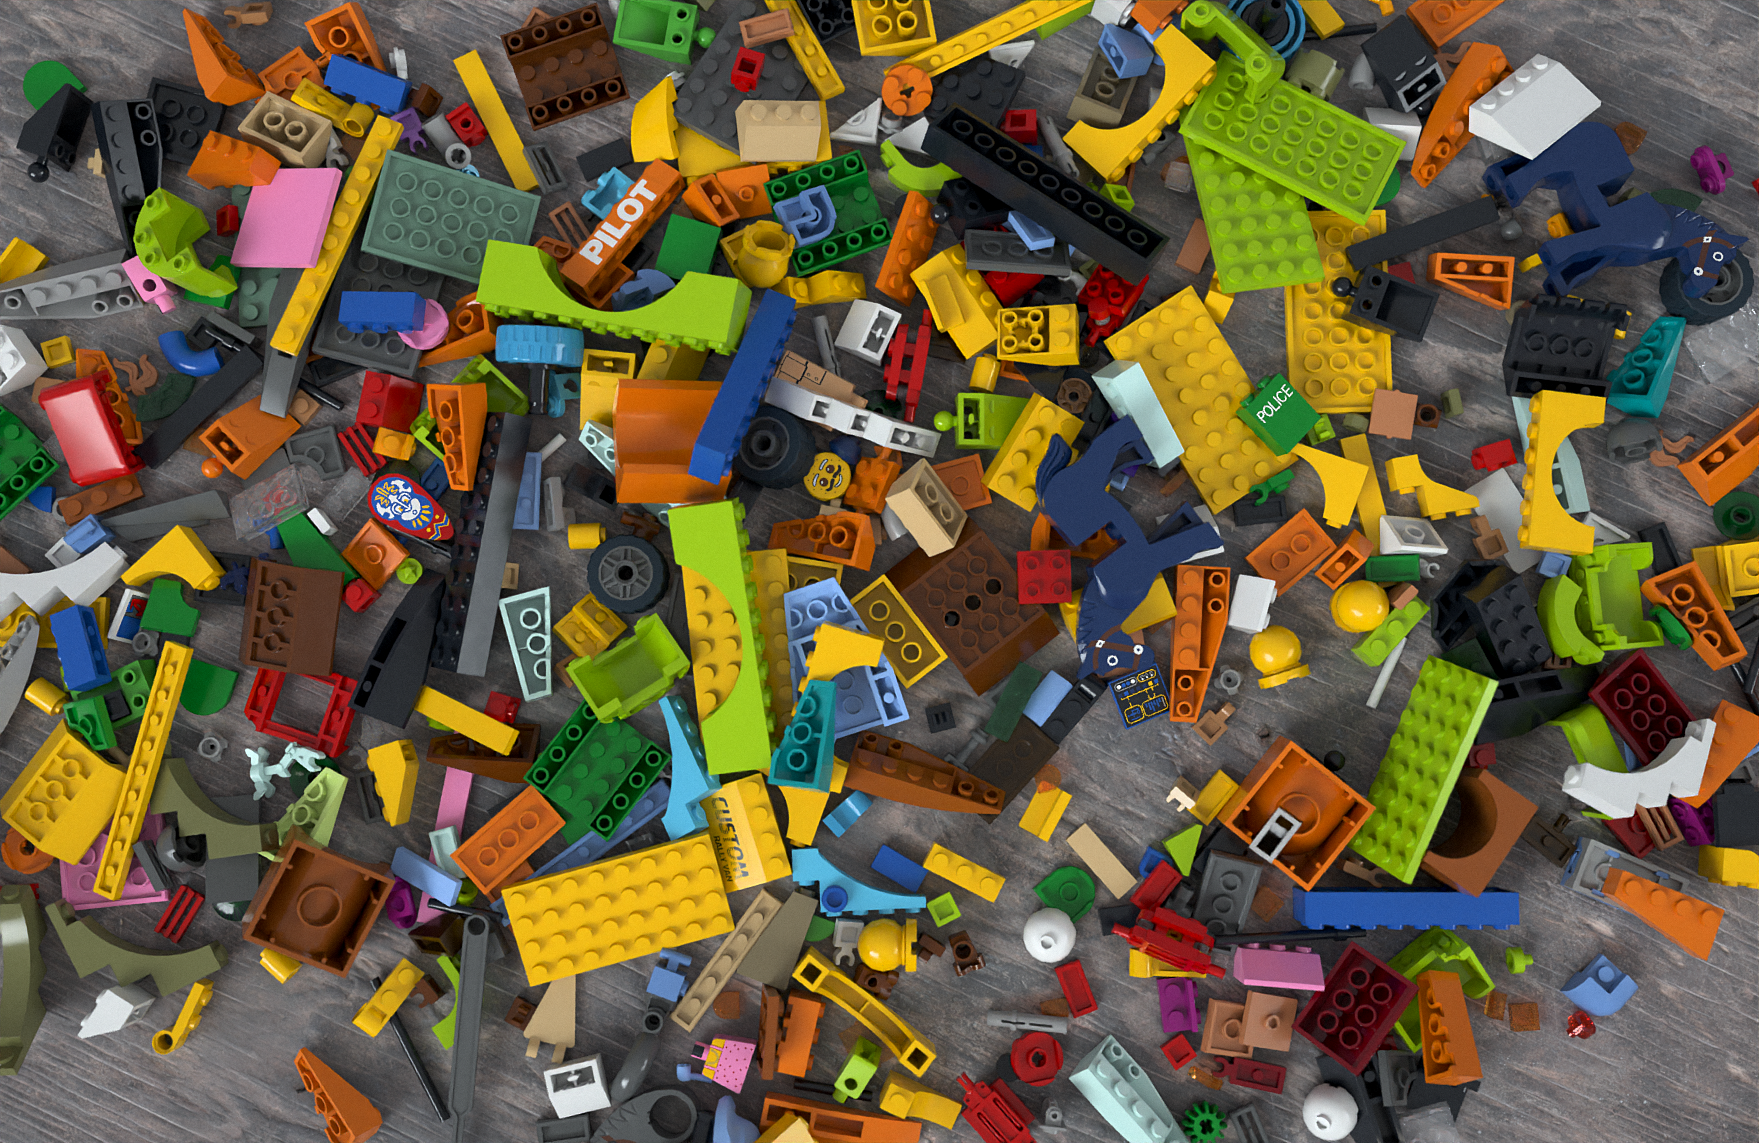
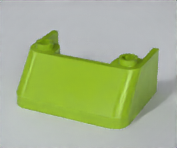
(1590, 743)

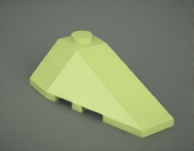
(314, 810)

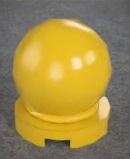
(765, 254)
(1359, 606)
(1277, 656)
(887, 944)

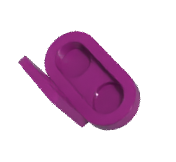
(1709, 171)
(401, 905)

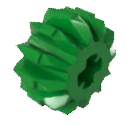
(1212, 1115)

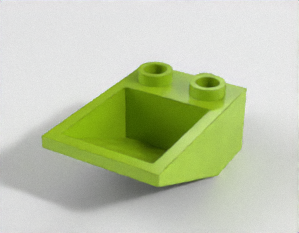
(988, 423)

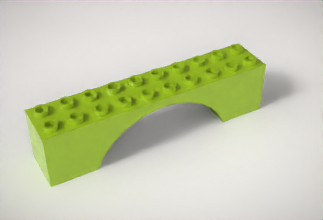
(696, 312)
(713, 543)

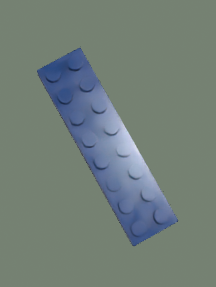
(743, 387)
(1404, 906)

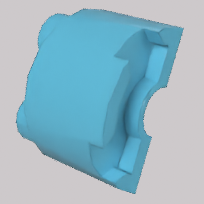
(611, 189)

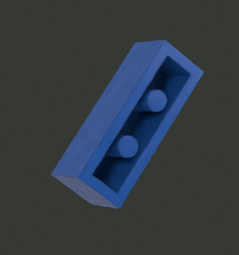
(367, 84)
(382, 311)
(80, 648)

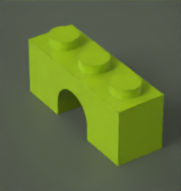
(1379, 643)

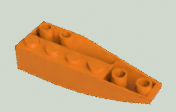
(1448, 122)
(1725, 458)
(1196, 635)
(839, 1123)

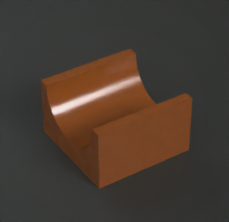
(1486, 832)
(316, 903)

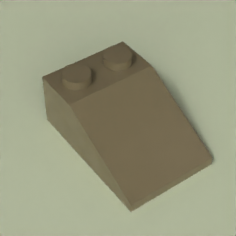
(1101, 94)

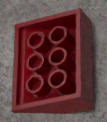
(1640, 705)
(1356, 1008)

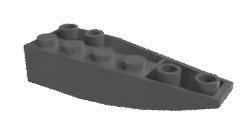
(282, 369)

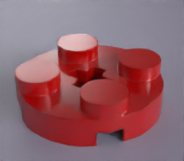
(1021, 1058)

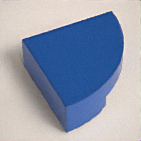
(43, 498)

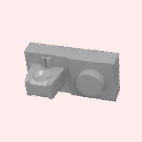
(556, 515)

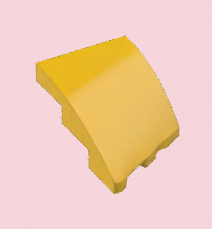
(654, 124)

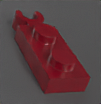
(1252, 1073)

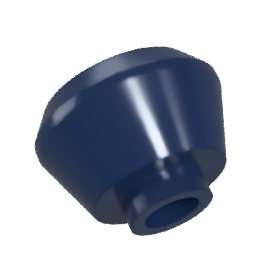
(846, 448)

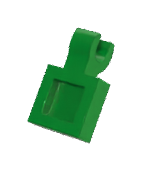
(1276, 483)

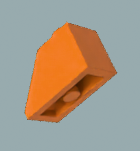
(710, 202)
(1345, 559)

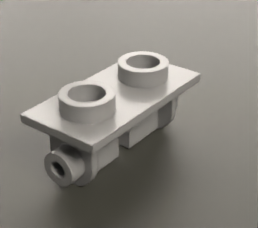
(1050, 1117)

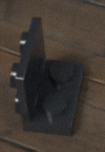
(1425, 1094)

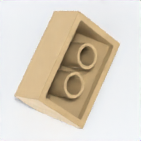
(778, 130)
(287, 132)
(927, 508)

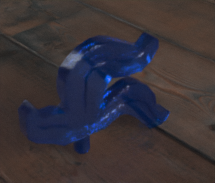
(237, 576)

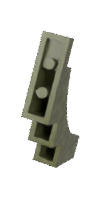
(225, 834)
(95, 947)
(24, 969)

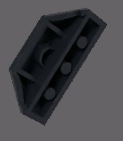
(1447, 610)

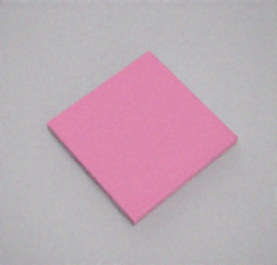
(287, 219)
(79, 879)

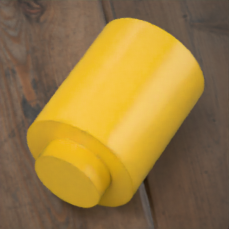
(985, 374)
(586, 535)
(47, 696)
(279, 965)

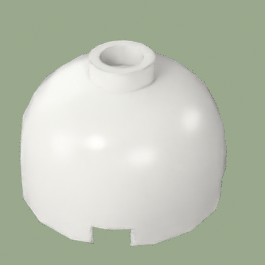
(1049, 935)
(1330, 1112)

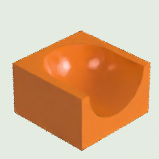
(1309, 791)

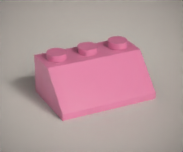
(1278, 966)

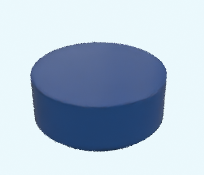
(834, 898)

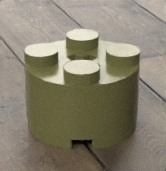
(1314, 73)

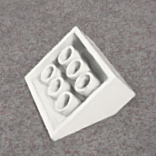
(1532, 107)

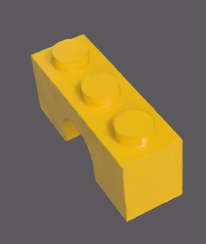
(963, 872)

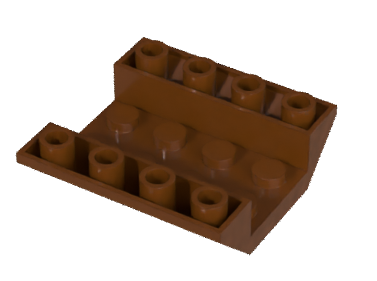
(565, 66)
(291, 617)

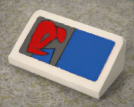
(128, 616)

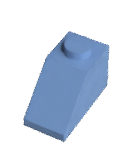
(1125, 51)

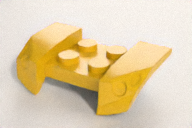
(1729, 570)

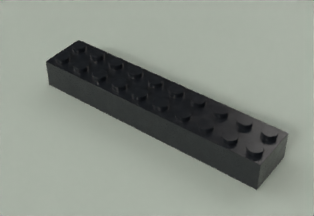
(1045, 193)
(481, 547)

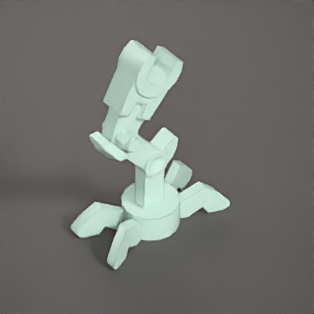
(262, 772)

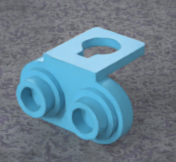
(558, 394)

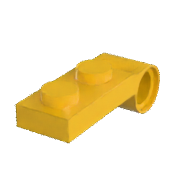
(348, 118)
(1146, 966)
(387, 998)
(187, 1020)

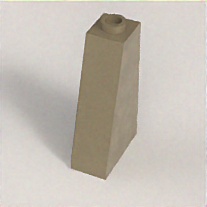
(779, 946)

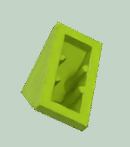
(1182, 847)

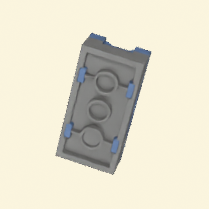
(1591, 864)

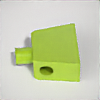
(856, 1070)

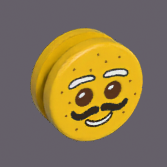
(828, 477)

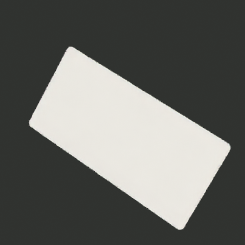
(1501, 506)

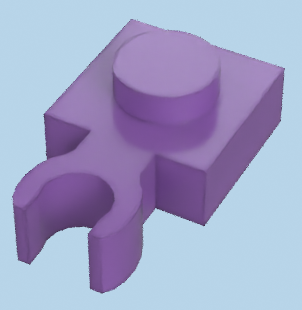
(412, 128)

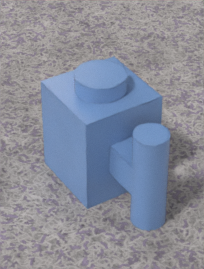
(88, 534)
(667, 979)

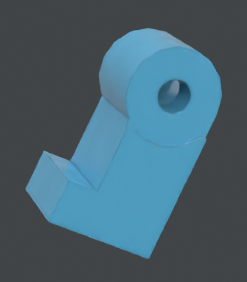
(847, 812)

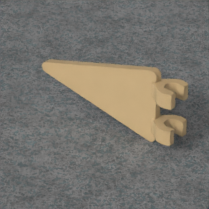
(554, 1019)

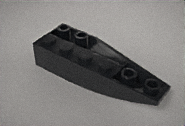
(130, 158)
(402, 655)
(1532, 700)
(1374, 1120)

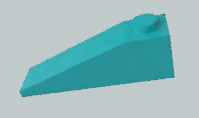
(1646, 373)
(807, 748)

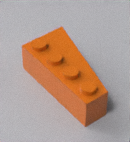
(1696, 608)
(1732, 741)
(1673, 914)
(1446, 1030)

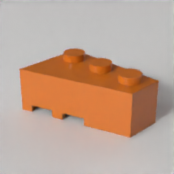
(232, 162)
(1477, 277)
(799, 1032)

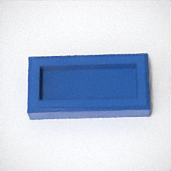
(899, 868)

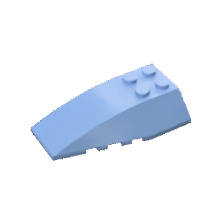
(863, 693)

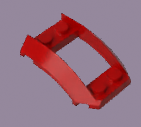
(335, 722)

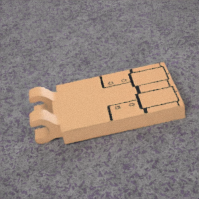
(812, 376)

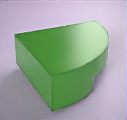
(819, 928)

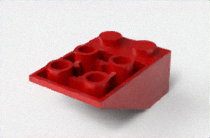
(1008, 285)

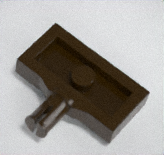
(1549, 839)

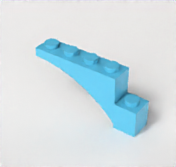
(689, 772)
(811, 865)

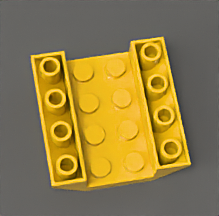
(64, 796)

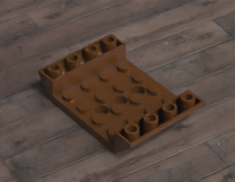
(987, 639)

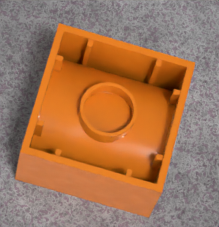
(656, 439)

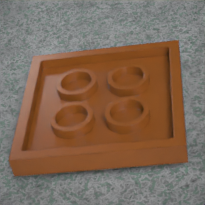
(769, 1032)

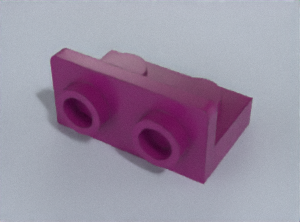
(1694, 822)
(1178, 1004)

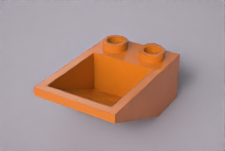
(253, 436)

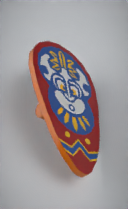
(408, 508)

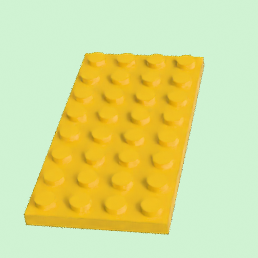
(1327, 357)
(1200, 392)
(718, 639)
(618, 908)

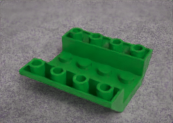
(858, 220)
(22, 461)
(597, 769)

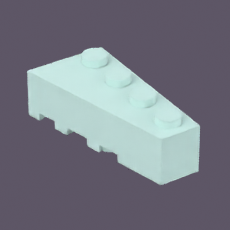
(1131, 394)
(530, 638)

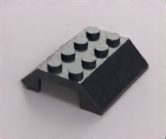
(1561, 346)

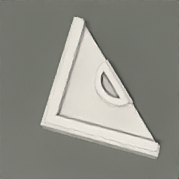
(1011, 53)
(861, 127)
(911, 137)
(1604, 532)

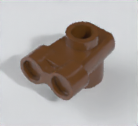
(1429, 409)
(643, 526)
(967, 957)
(876, 981)

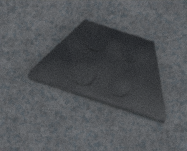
(1045, 377)

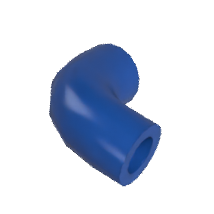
(186, 360)

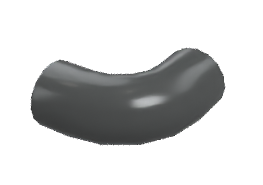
(635, 1067)

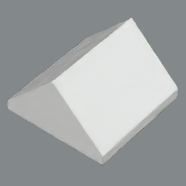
(1398, 124)
(1409, 537)

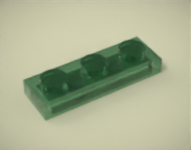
(1013, 701)

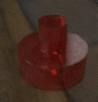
(1580, 1025)

